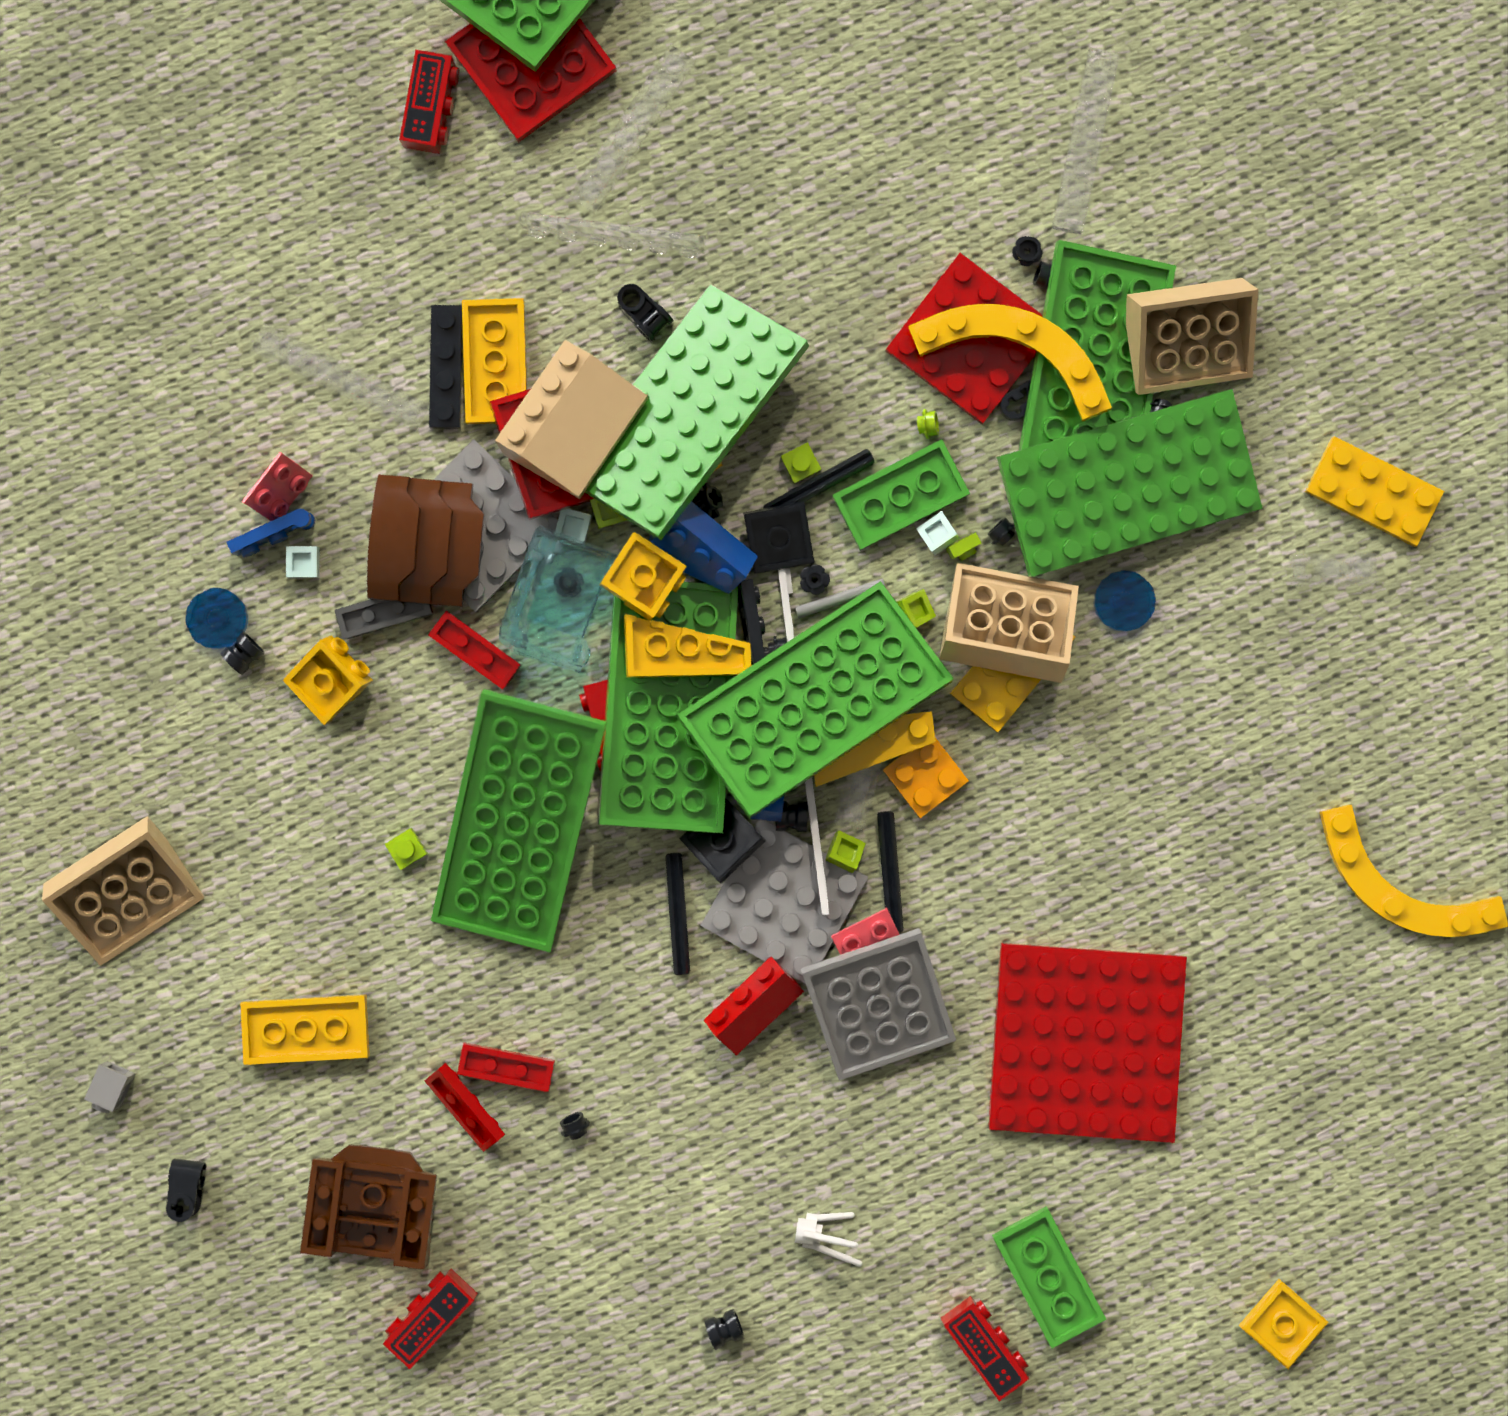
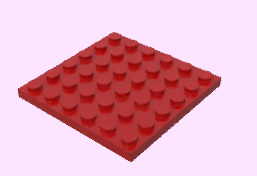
(1087, 1042)

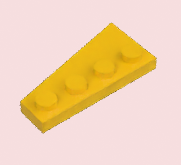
(673, 651)
(896, 739)

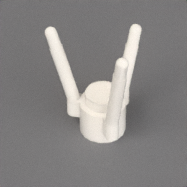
(809, 1235)

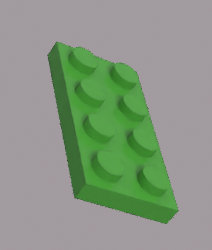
(901, 494)
(1049, 1277)

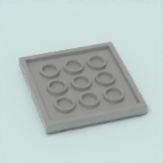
(505, 523)
(775, 903)
(878, 1004)

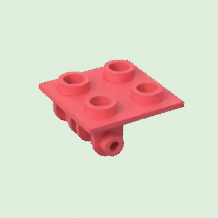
(277, 488)
(865, 932)

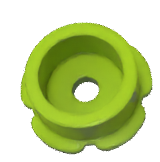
(928, 423)

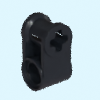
(647, 315)
(185, 1183)

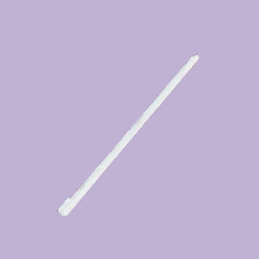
(786, 589)

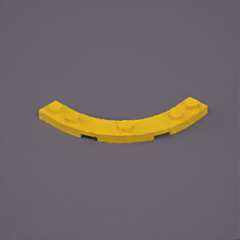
(1025, 329)
(1389, 902)

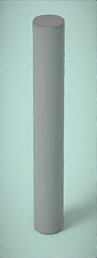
(833, 600)

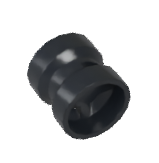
(242, 653)
(794, 816)
(724, 1329)

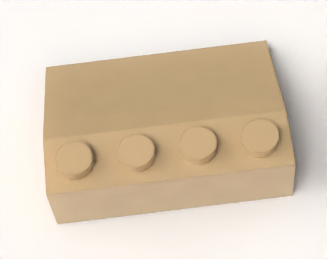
(1192, 335)
(571, 419)
(1009, 623)
(122, 891)

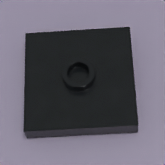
(779, 537)
(724, 851)

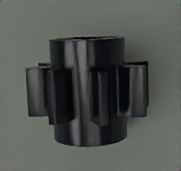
(709, 500)

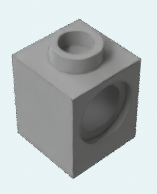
(109, 1087)

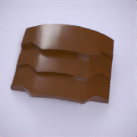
(423, 541)
(370, 1206)

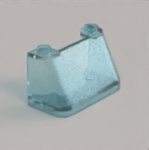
(544, 618)

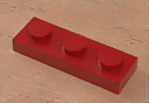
(474, 650)
(506, 1067)
(464, 1107)

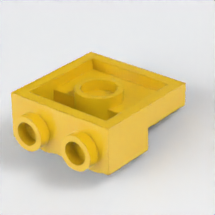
(644, 577)
(328, 678)

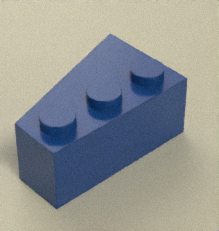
(707, 549)

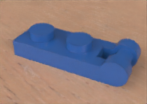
(272, 532)

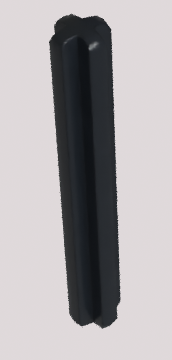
(825, 480)
(890, 867)
(677, 913)

